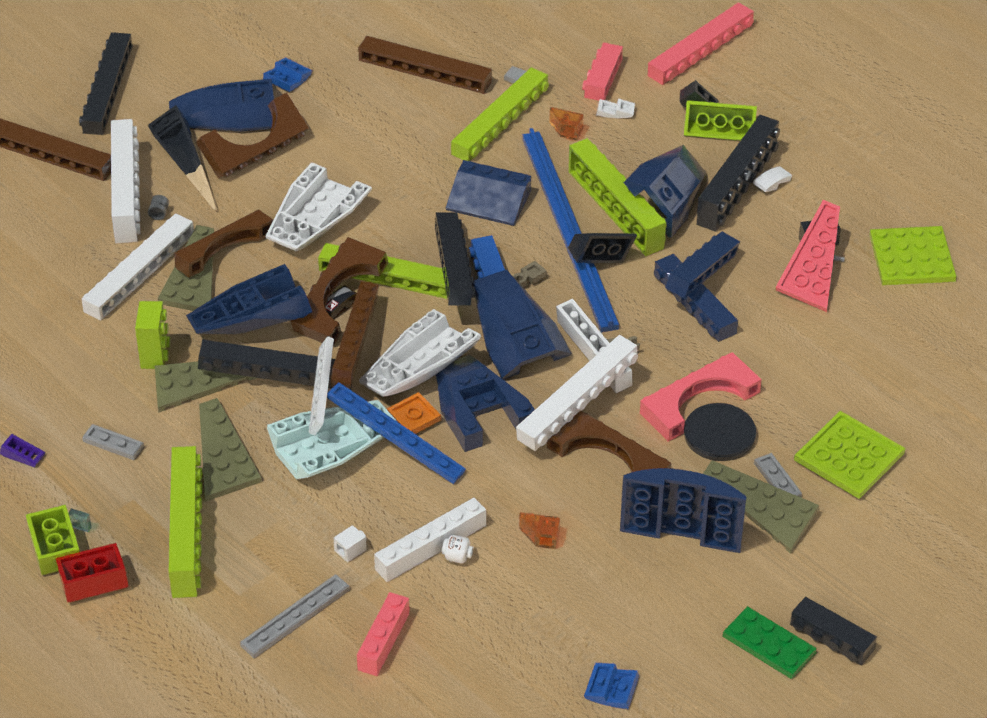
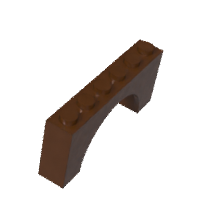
(226, 156)
(351, 260)
(588, 432)

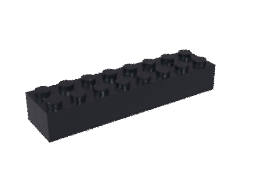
(737, 173)

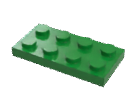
(769, 642)

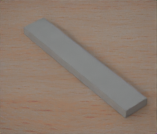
(294, 616)

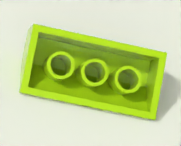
(718, 120)

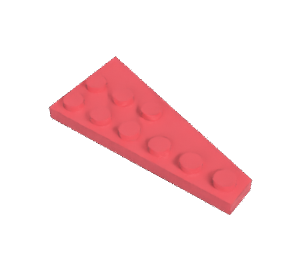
(811, 265)

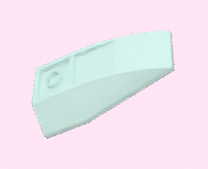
(333, 445)

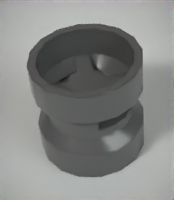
(158, 207)

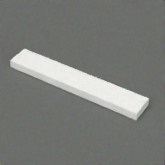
(321, 386)

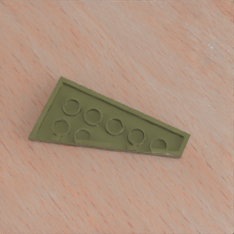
(225, 459)
(769, 507)

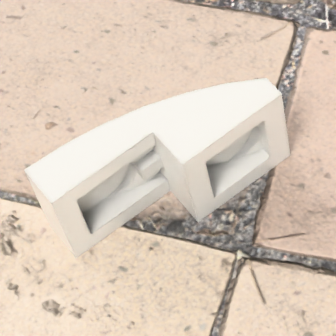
(622, 109)
(772, 178)

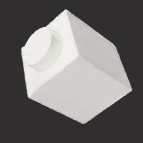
(350, 543)

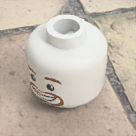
(457, 549)

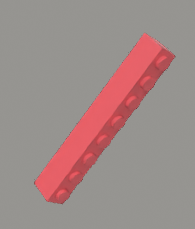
(700, 43)

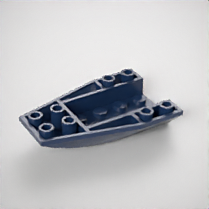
(228, 106)
(671, 183)
(515, 325)

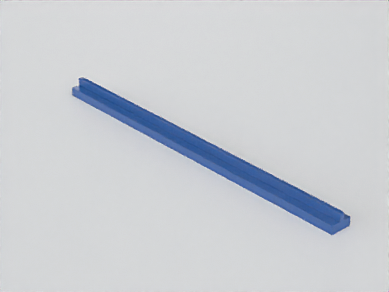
(568, 228)

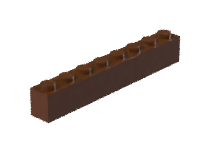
(425, 64)
(54, 150)
(355, 334)

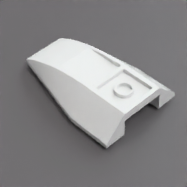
(313, 208)
(418, 355)

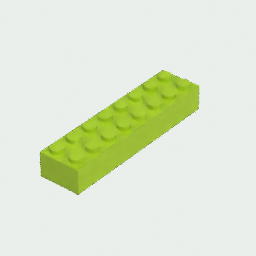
(607, 188)
(184, 522)

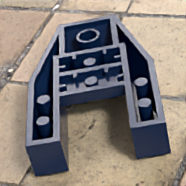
(252, 305)
(471, 390)

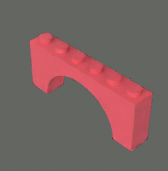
(724, 374)

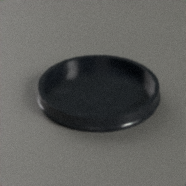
(719, 432)

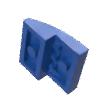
(287, 74)
(611, 685)

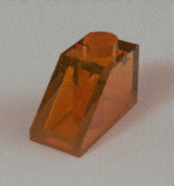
(566, 123)

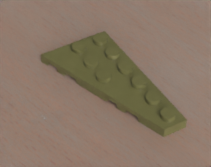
(193, 291)
(185, 382)

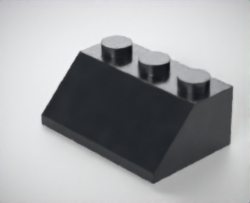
(601, 247)

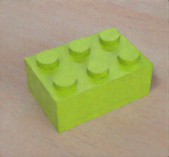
(152, 334)
(51, 536)

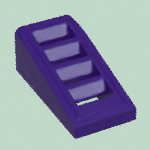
(18, 443)

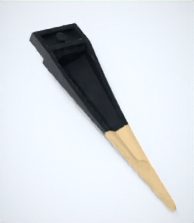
(176, 138)

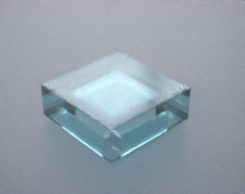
(80, 520)

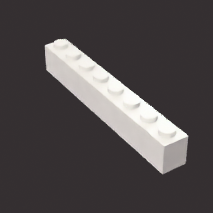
(137, 267)
(577, 393)

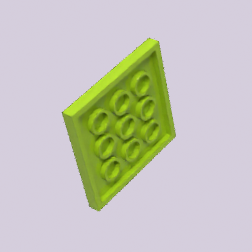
(912, 255)
(849, 454)

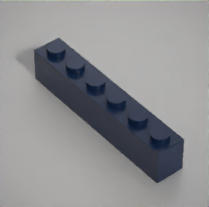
(702, 264)
(700, 303)

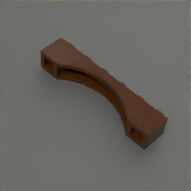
(193, 258)

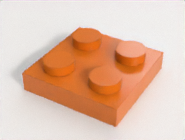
(415, 413)

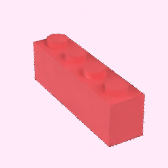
(603, 71)
(383, 634)

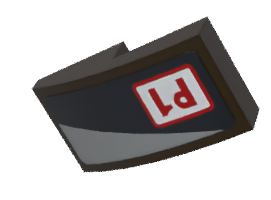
(340, 299)

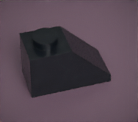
(695, 92)

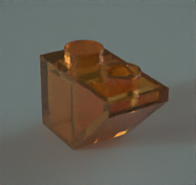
(540, 529)

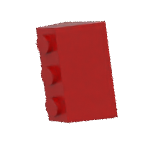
(92, 572)

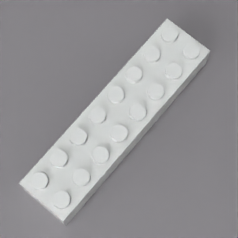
(125, 181)

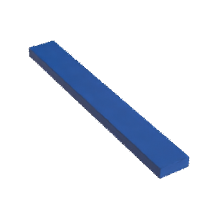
(396, 433)

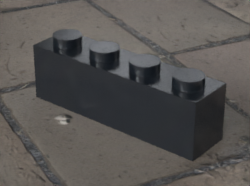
(833, 630)

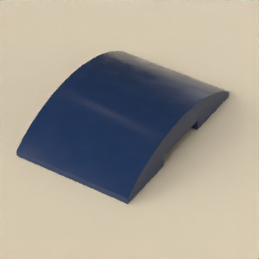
(683, 506)

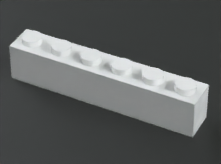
(588, 338)
(429, 539)

